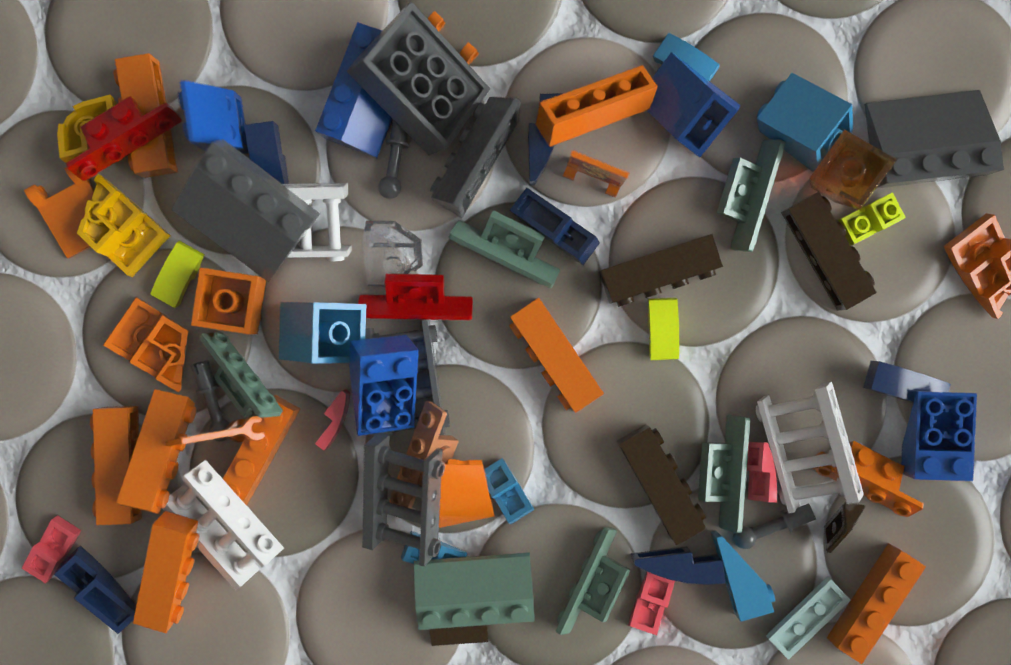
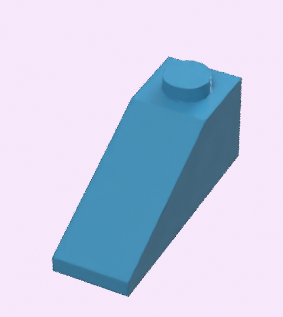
(746, 590)

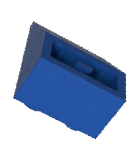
(690, 105)
(212, 115)
(383, 383)
(940, 437)

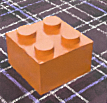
(228, 301)

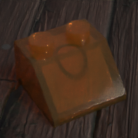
(851, 171)

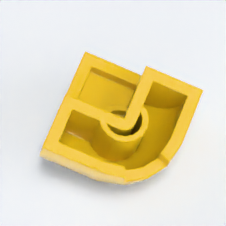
(69, 134)

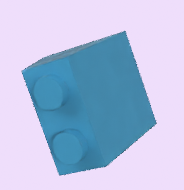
(805, 119)
(319, 331)

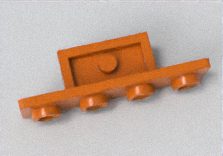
(879, 479)

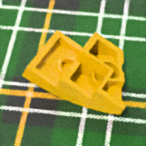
(120, 228)

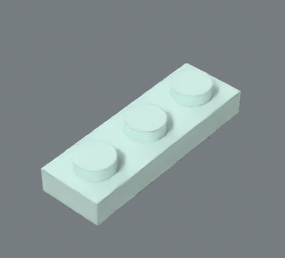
(808, 617)

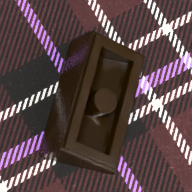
(841, 524)
(459, 635)

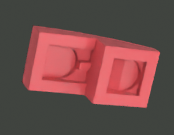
(337, 413)
(762, 473)
(51, 549)
(650, 603)

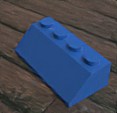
(350, 112)

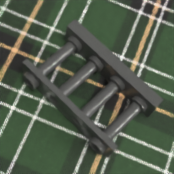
(428, 335)
(377, 505)

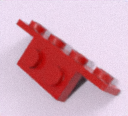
(119, 134)
(416, 298)

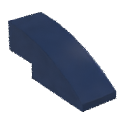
(538, 148)
(266, 149)
(555, 225)
(900, 382)
(681, 566)
(96, 589)

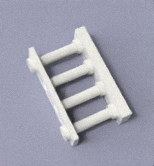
(331, 195)
(831, 427)
(232, 512)

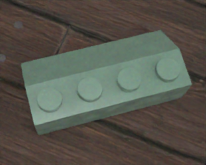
(474, 591)

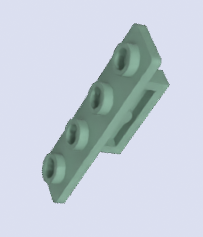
(748, 193)
(508, 245)
(238, 379)
(724, 473)
(597, 586)

